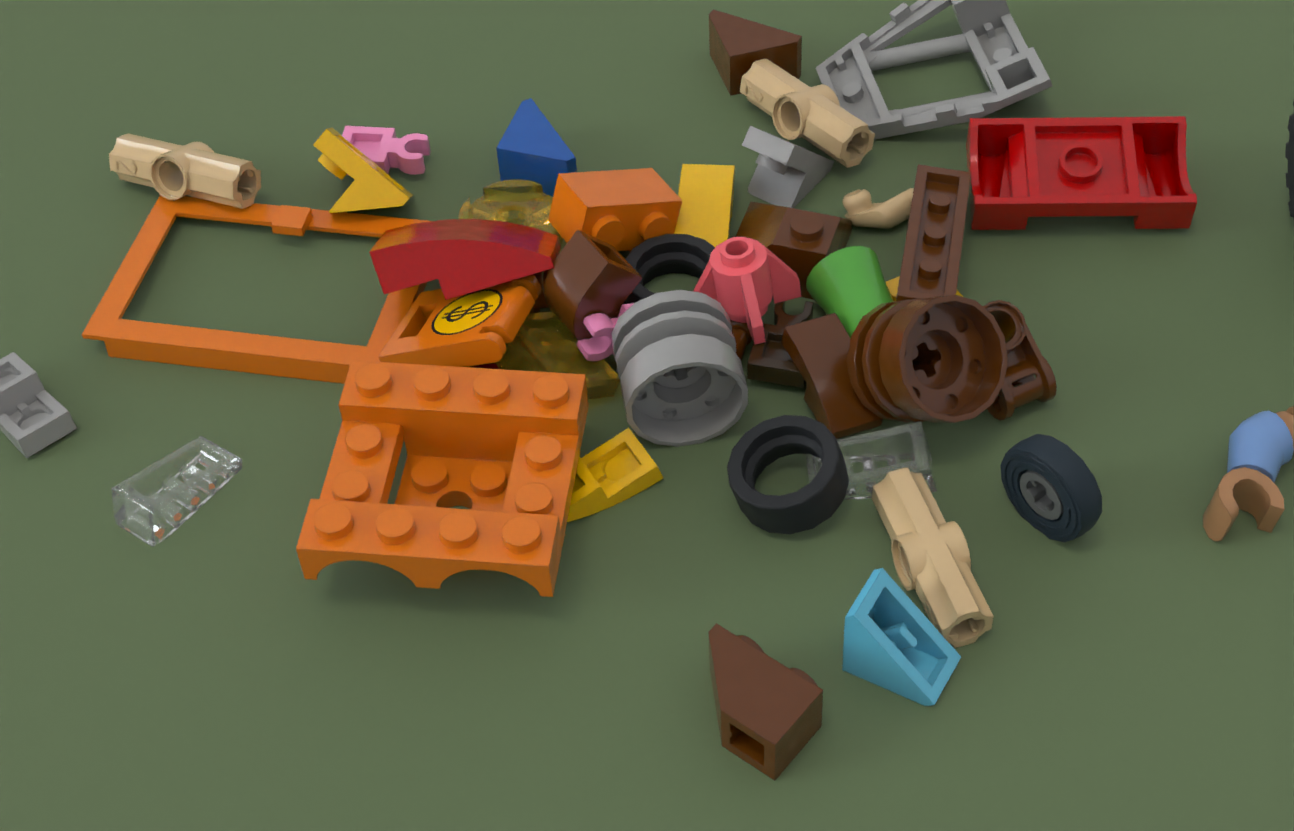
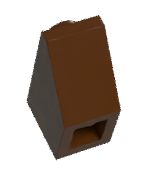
(760, 704)

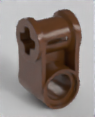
(1023, 362)

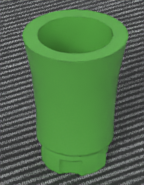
(849, 284)

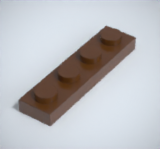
(934, 233)

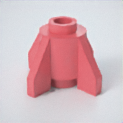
(745, 280)

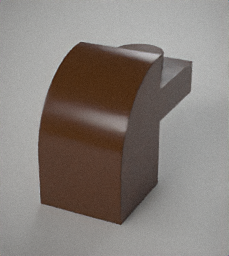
(586, 281)

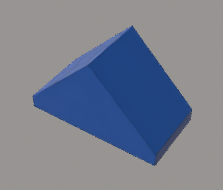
(533, 149)

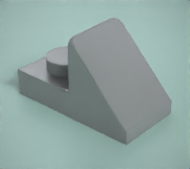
(783, 169)

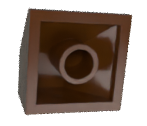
(795, 235)

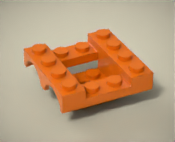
(472, 441)

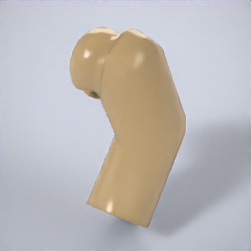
(877, 215)

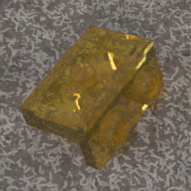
(548, 346)

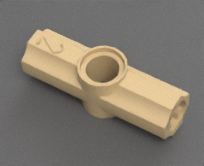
(807, 112)
(185, 170)
(932, 557)

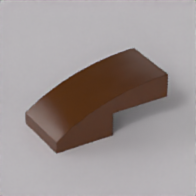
(820, 354)

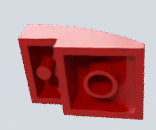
(461, 254)

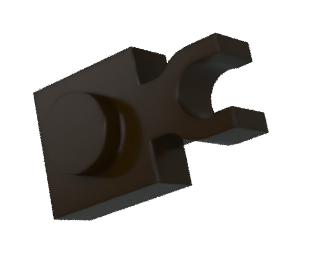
(770, 359)

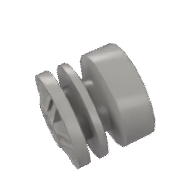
(679, 368)

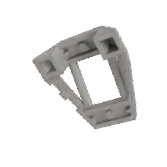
(988, 33)

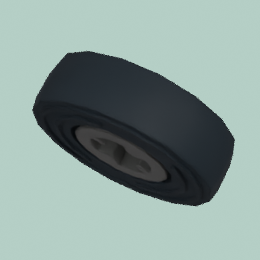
(1051, 487)

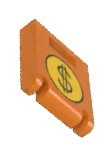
(463, 328)

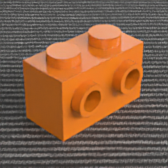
(614, 206)

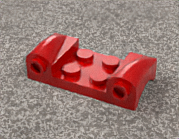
(1079, 170)

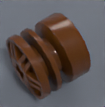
(927, 359)

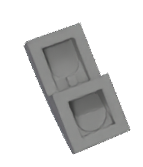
(27, 410)

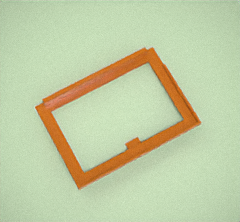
(236, 349)

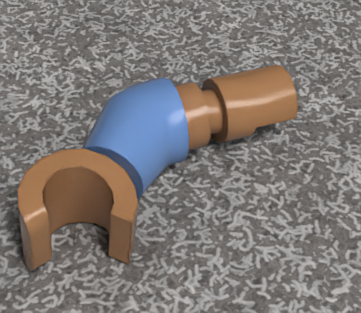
(1254, 460)

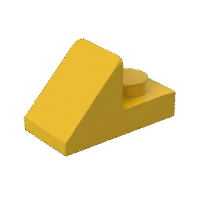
(371, 184)

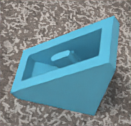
(896, 643)

